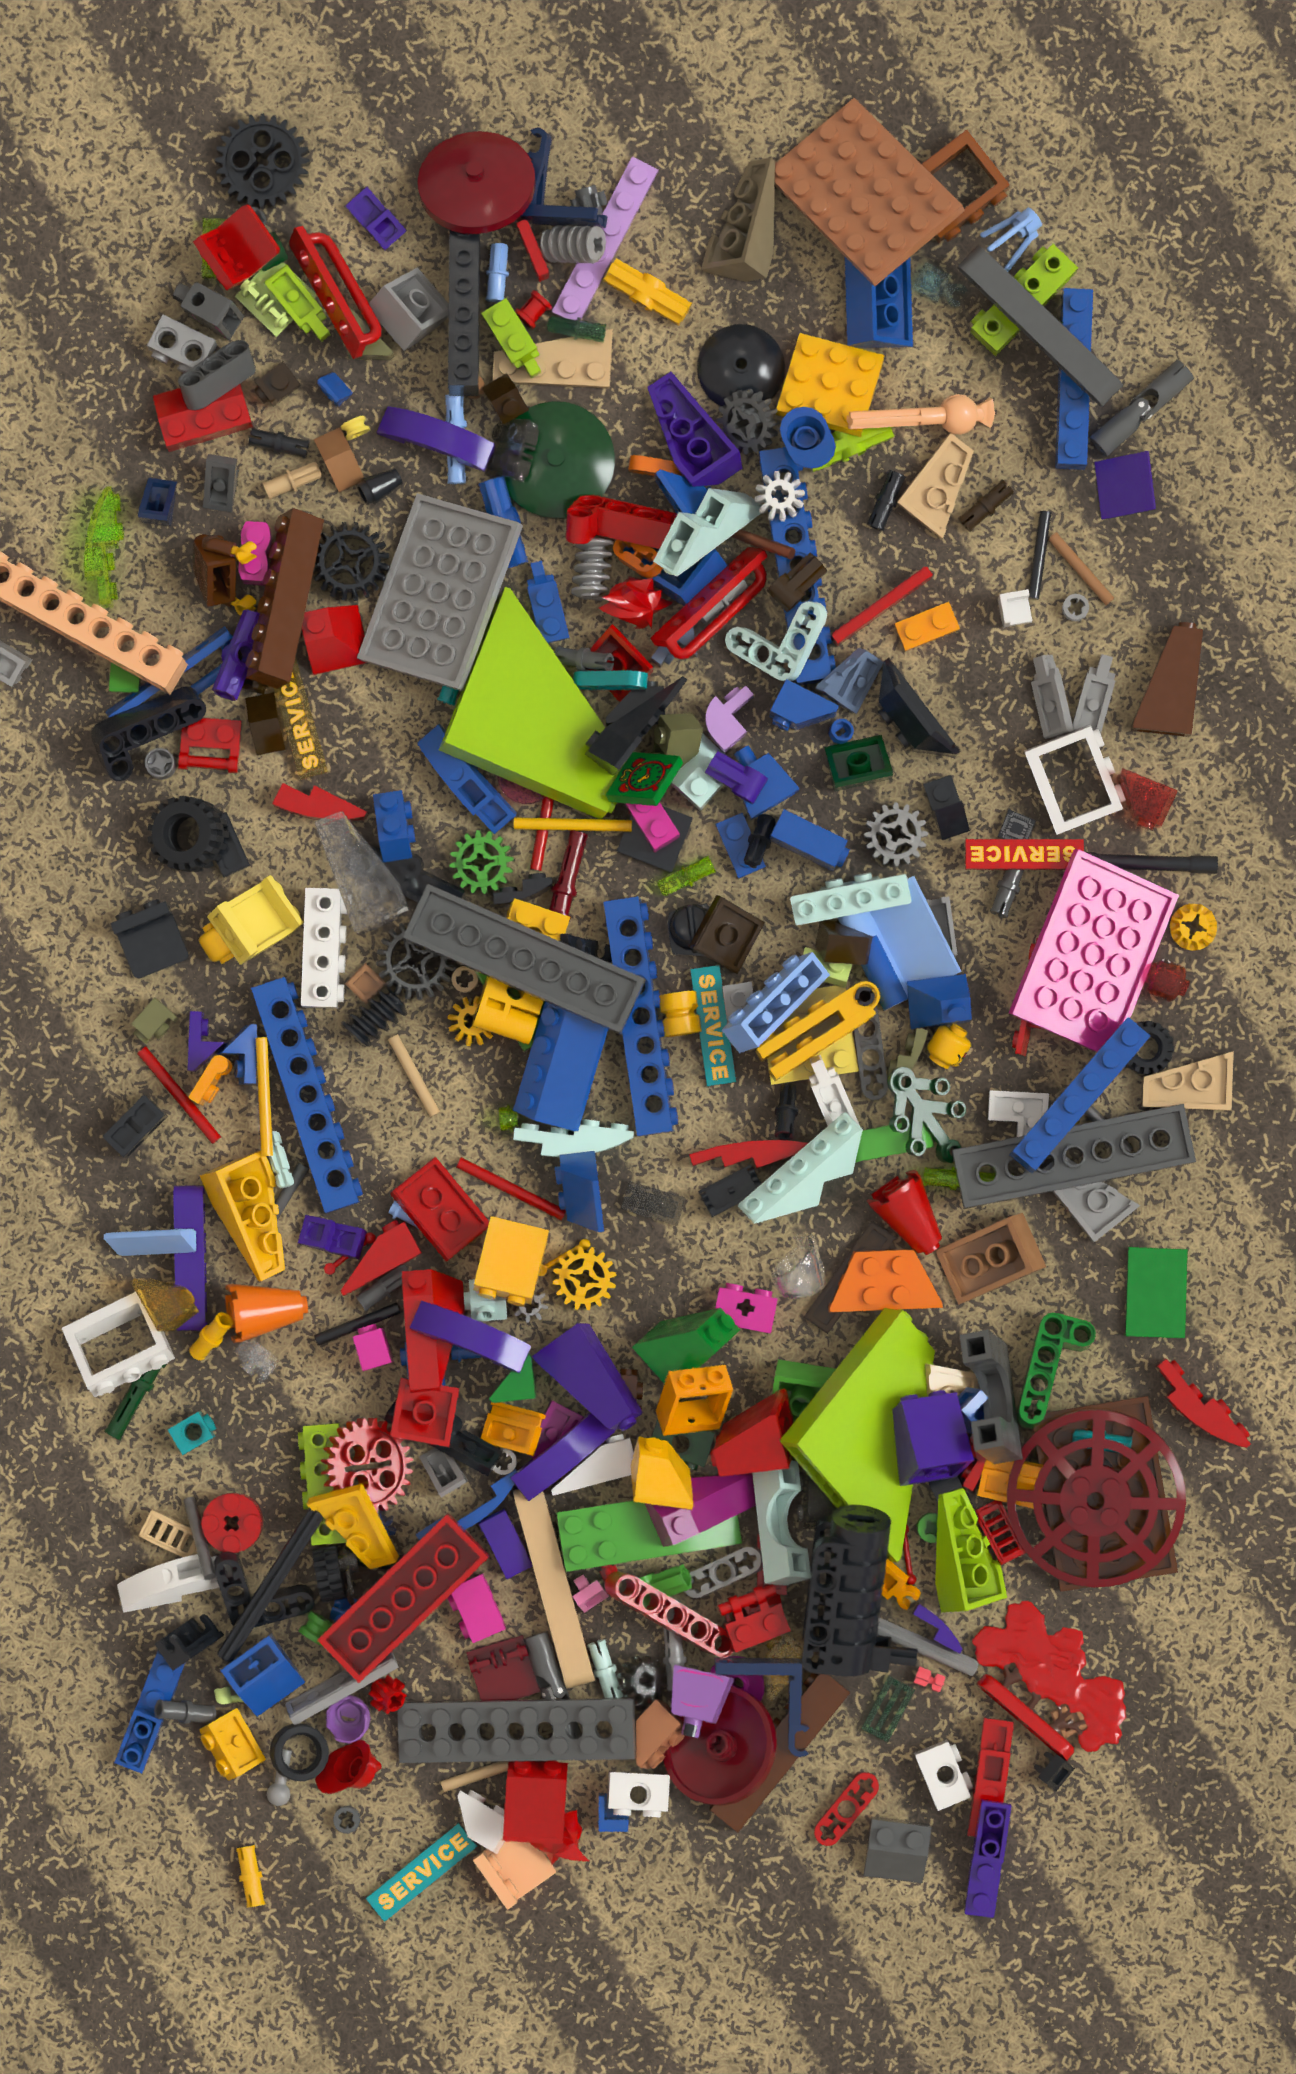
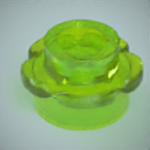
(507, 1118)

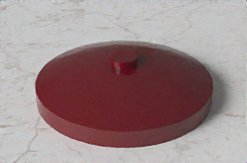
(476, 182)
(728, 1756)

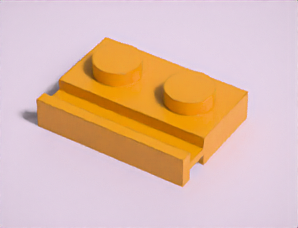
(513, 1428)
(996, 1477)

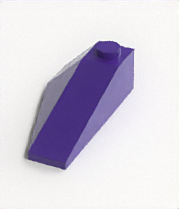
(693, 438)

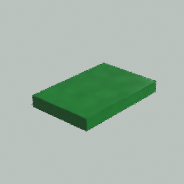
(1156, 1292)

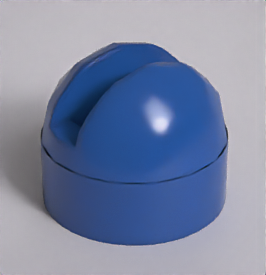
(836, 726)

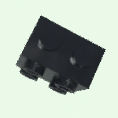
(150, 938)

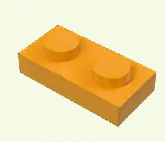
(926, 626)

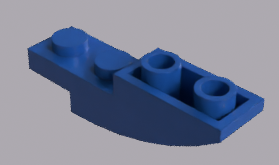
(467, 783)
(144, 1726)

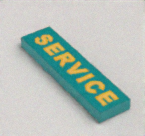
(714, 1043)
(421, 1872)

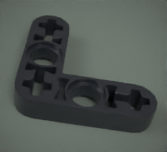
(239, 1579)

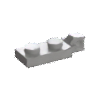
(1095, 696)
(1050, 698)

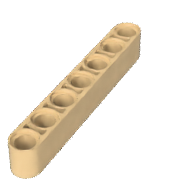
(554, 1589)

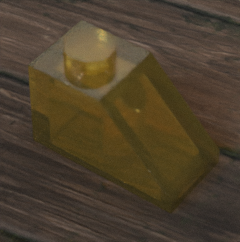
(165, 1302)
(780, 1647)

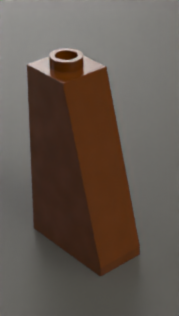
(1171, 692)

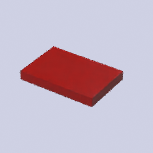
(440, 1209)

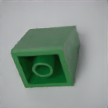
(685, 1341)

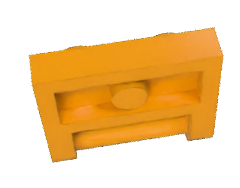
(206, 1088)

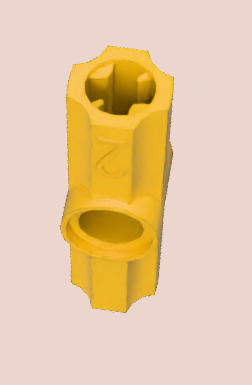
(647, 291)

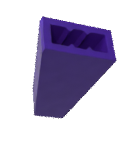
(590, 1376)

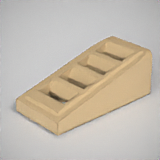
(149, 1524)

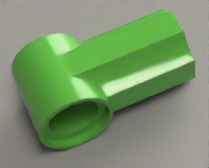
(668, 1581)

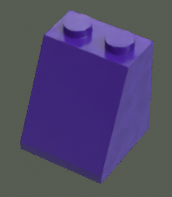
(930, 1438)

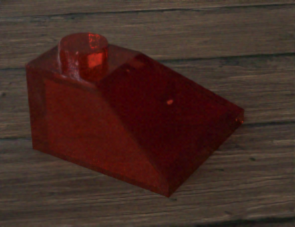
(1146, 798)

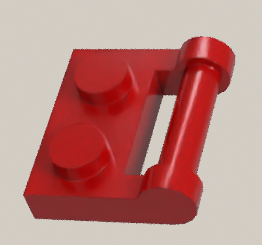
(211, 734)

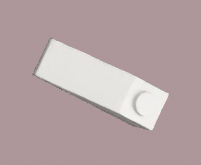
(604, 1464)

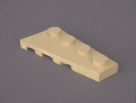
(563, 363)

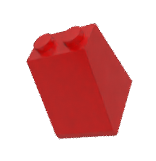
(753, 1438)

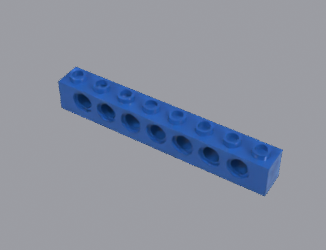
(779, 460)
(266, 997)
(646, 1122)

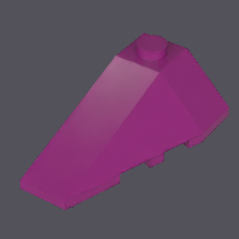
(713, 1503)

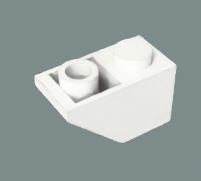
(481, 1822)

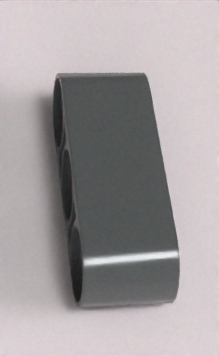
(216, 375)

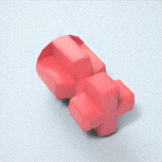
(924, 1677)

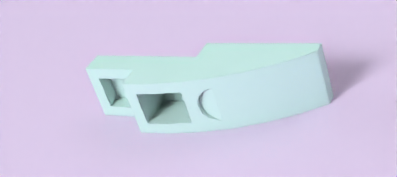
(588, 1138)

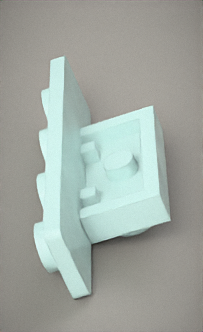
(850, 897)

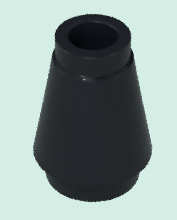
(378, 486)

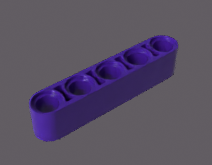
(190, 1267)

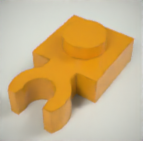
(895, 1584)

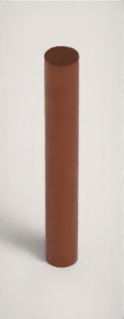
(764, 543)

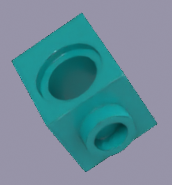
(180, 1437)

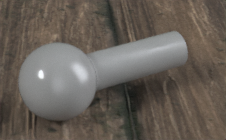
(279, 1793)

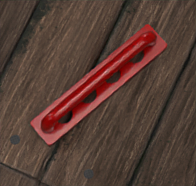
(328, 293)
(707, 598)

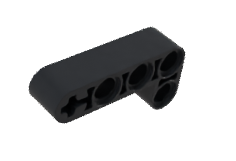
(189, 711)

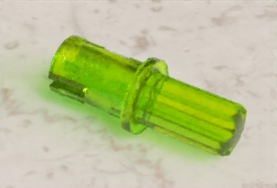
(686, 876)

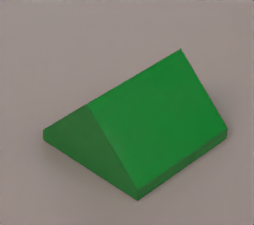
(517, 1385)

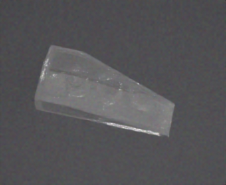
(364, 881)

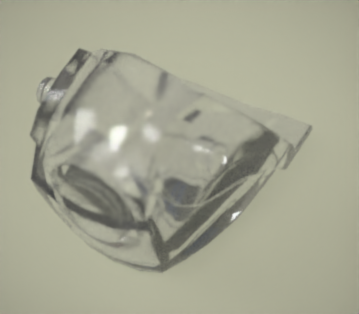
(800, 1270)

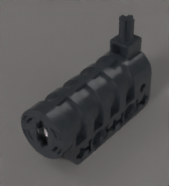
(851, 1596)

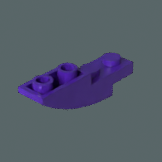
(987, 1858)

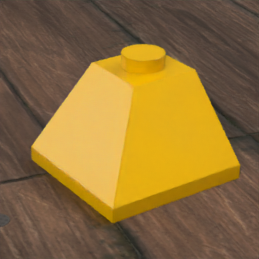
(660, 1475)

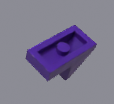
(198, 1050)

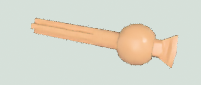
(956, 415)

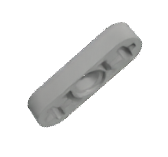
(739, 1556)

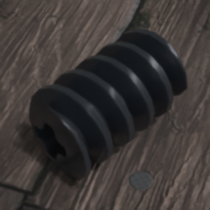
(375, 1017)

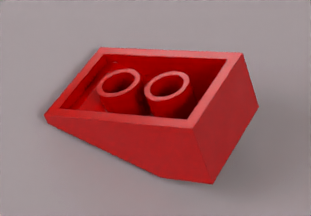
(535, 1802)

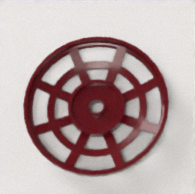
(1099, 1479)

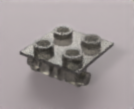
(509, 448)

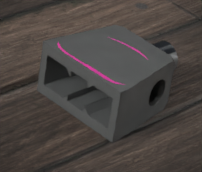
(209, 309)

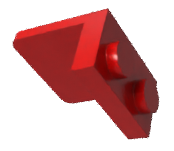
(237, 247)

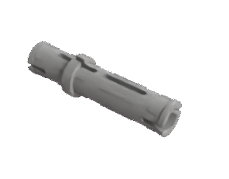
(673, 1651)

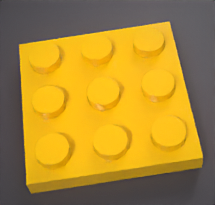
(830, 380)

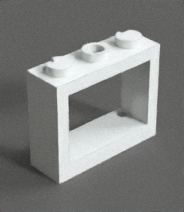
(1105, 769)
(104, 1321)

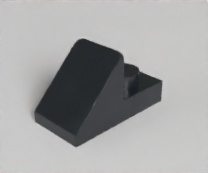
(946, 807)

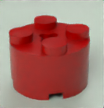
(249, 1522)

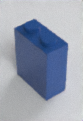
(810, 841)

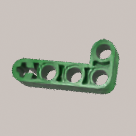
(1047, 1371)

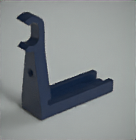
(542, 214)
(773, 1666)

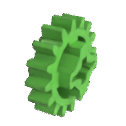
(481, 848)

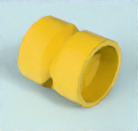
(680, 1013)

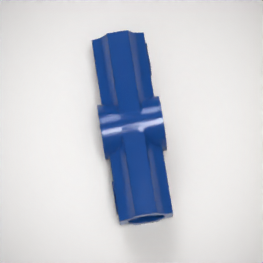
(498, 503)

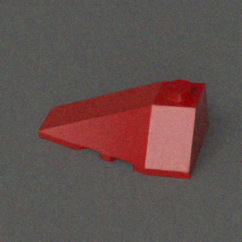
(425, 1355)

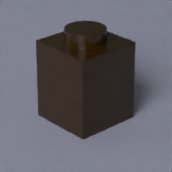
(505, 398)

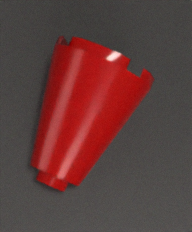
(908, 1212)

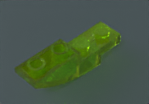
(102, 535)

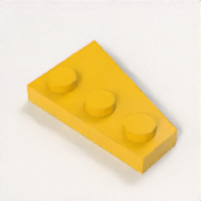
(357, 1521)

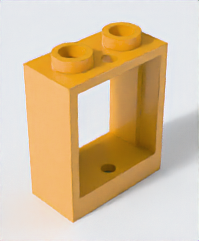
(706, 1413)

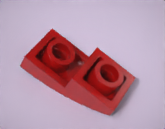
(973, 1472)

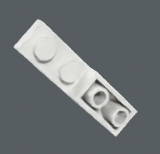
(165, 1583)

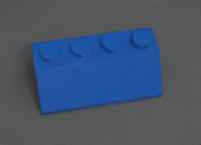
(880, 313)
(560, 1068)

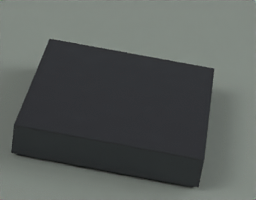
(637, 847)

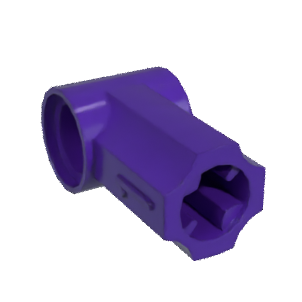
(742, 780)

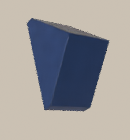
(158, 502)

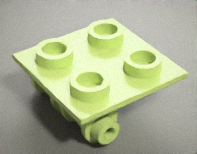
(263, 304)

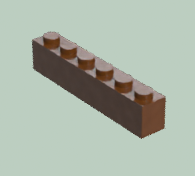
(284, 598)
(818, 1704)

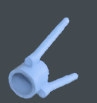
(1023, 225)

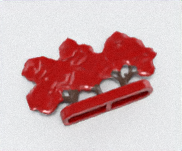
(1051, 1671)

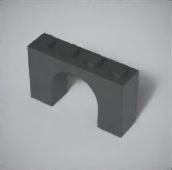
(998, 1433)

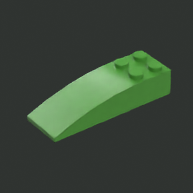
(627, 1534)

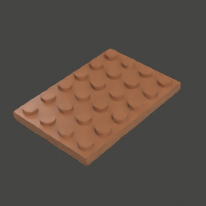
(865, 192)

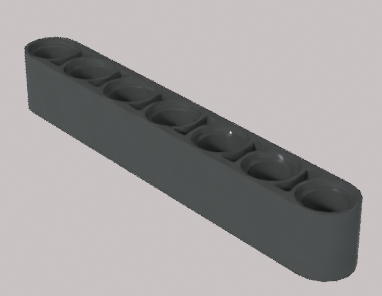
(1040, 326)

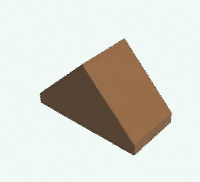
(339, 459)

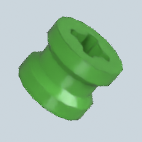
(926, 1524)
(314, 1627)

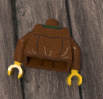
(216, 570)

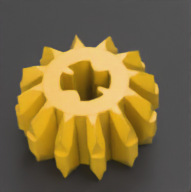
(472, 1031)

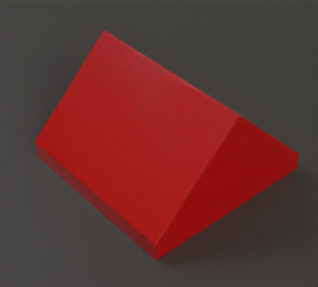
(625, 656)

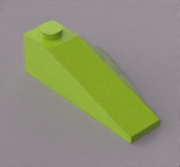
(964, 1566)

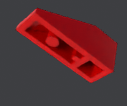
(386, 1253)

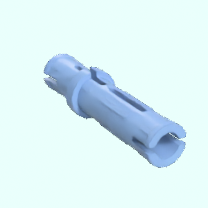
(455, 416)

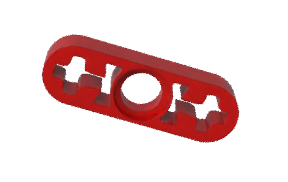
(838, 1831)

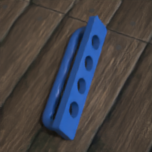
(218, 639)

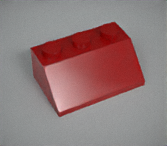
(190, 427)

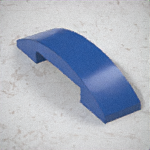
(501, 1489)

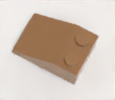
(990, 1258)

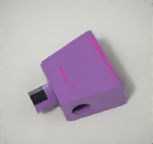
(698, 1697)

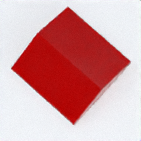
(424, 1415)

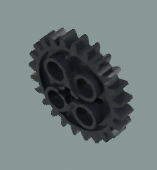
(243, 144)

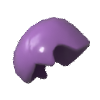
(348, 1730)

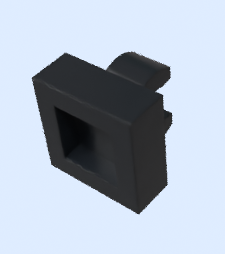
(1055, 1772)

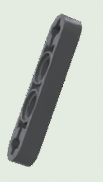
(875, 1043)

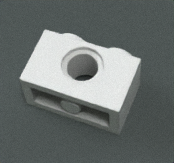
(654, 1785)
(949, 1792)

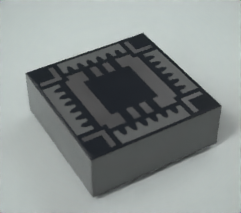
(1016, 826)

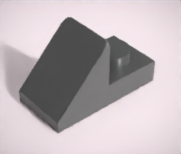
(220, 482)

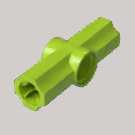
(849, 445)

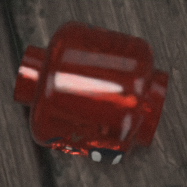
(1167, 980)

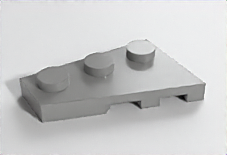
(1095, 1206)

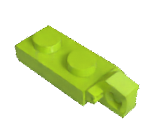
(298, 302)
(512, 336)

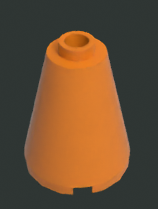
(262, 1309)

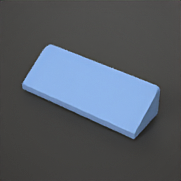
(152, 1242)

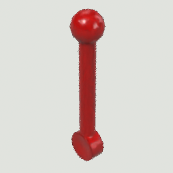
(330, 1268)
(912, 1578)

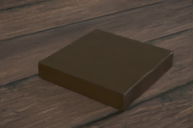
(726, 934)

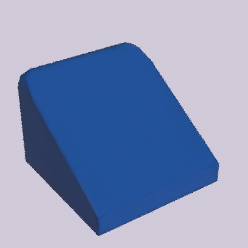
(334, 388)

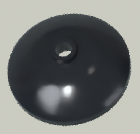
(737, 342)

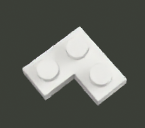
(1017, 1107)

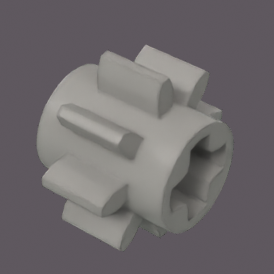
(537, 1299)

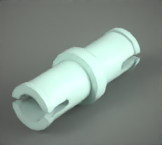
(604, 1669)

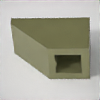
(678, 736)

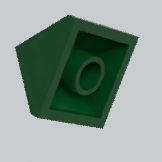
(858, 763)

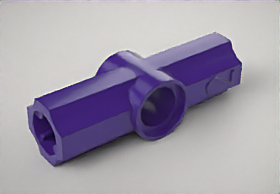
(233, 671)

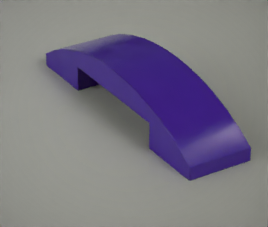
(437, 436)
(471, 1336)
(561, 1456)

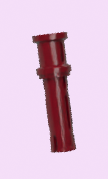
(565, 889)

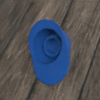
(807, 437)

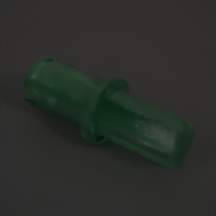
(577, 328)

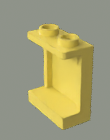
(255, 920)

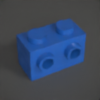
(392, 825)

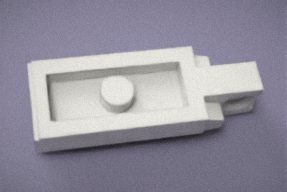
(829, 1091)

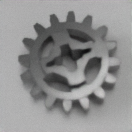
(752, 435)

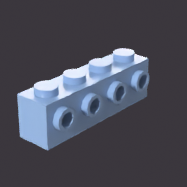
(775, 1002)

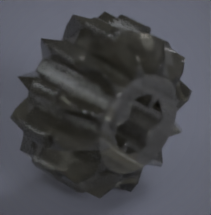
(646, 1691)

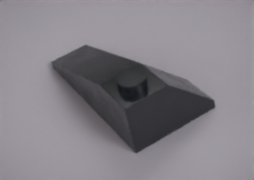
(620, 739)

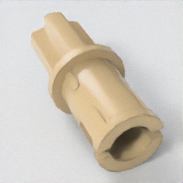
(292, 480)

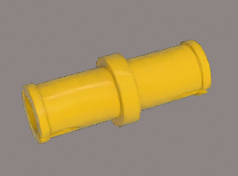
(211, 1336)
(250, 1876)

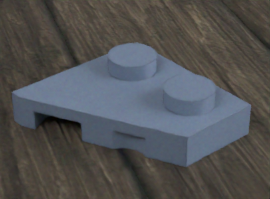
(851, 680)

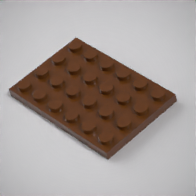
(1140, 1409)

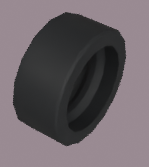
(319, 1762)

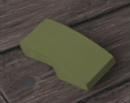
(914, 1045)

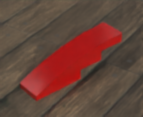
(761, 1152)

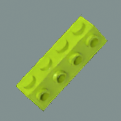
(1042, 280)
(313, 1441)

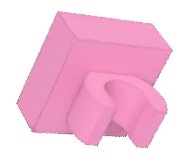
(589, 1594)

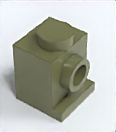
(153, 1021)

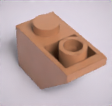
(655, 1733)

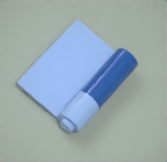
(903, 946)

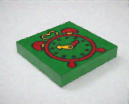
(644, 778)

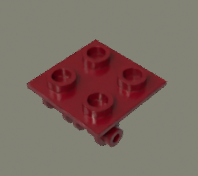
(503, 1670)

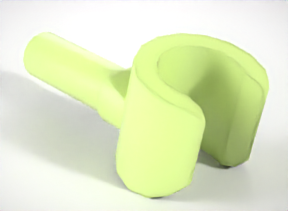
(224, 1696)

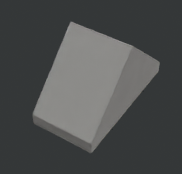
(443, 1471)

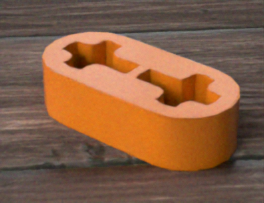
(649, 465)
(634, 561)

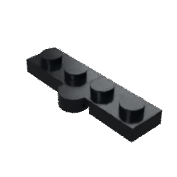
(413, 877)
(465, 1447)

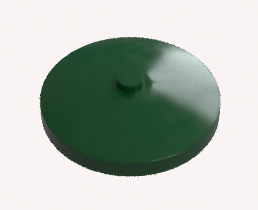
(569, 460)

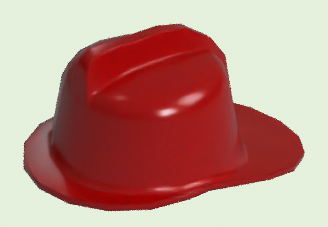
(348, 1767)

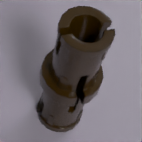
(986, 505)

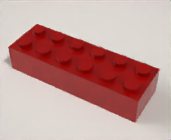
(403, 1597)

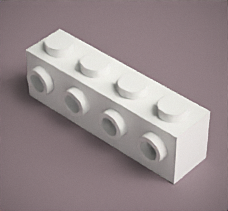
(322, 948)

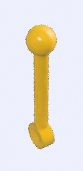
(585, 1243)

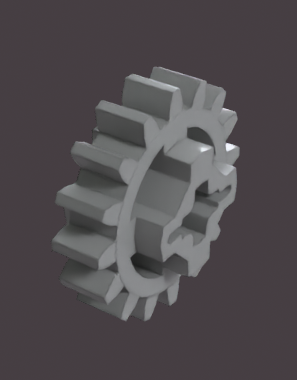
(879, 828)

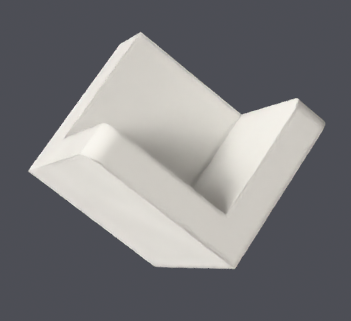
(1015, 608)

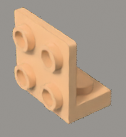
(514, 1870)

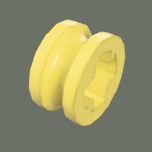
(355, 427)

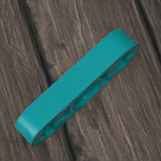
(610, 680)

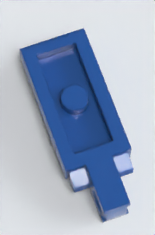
(546, 605)

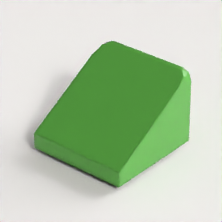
(122, 680)

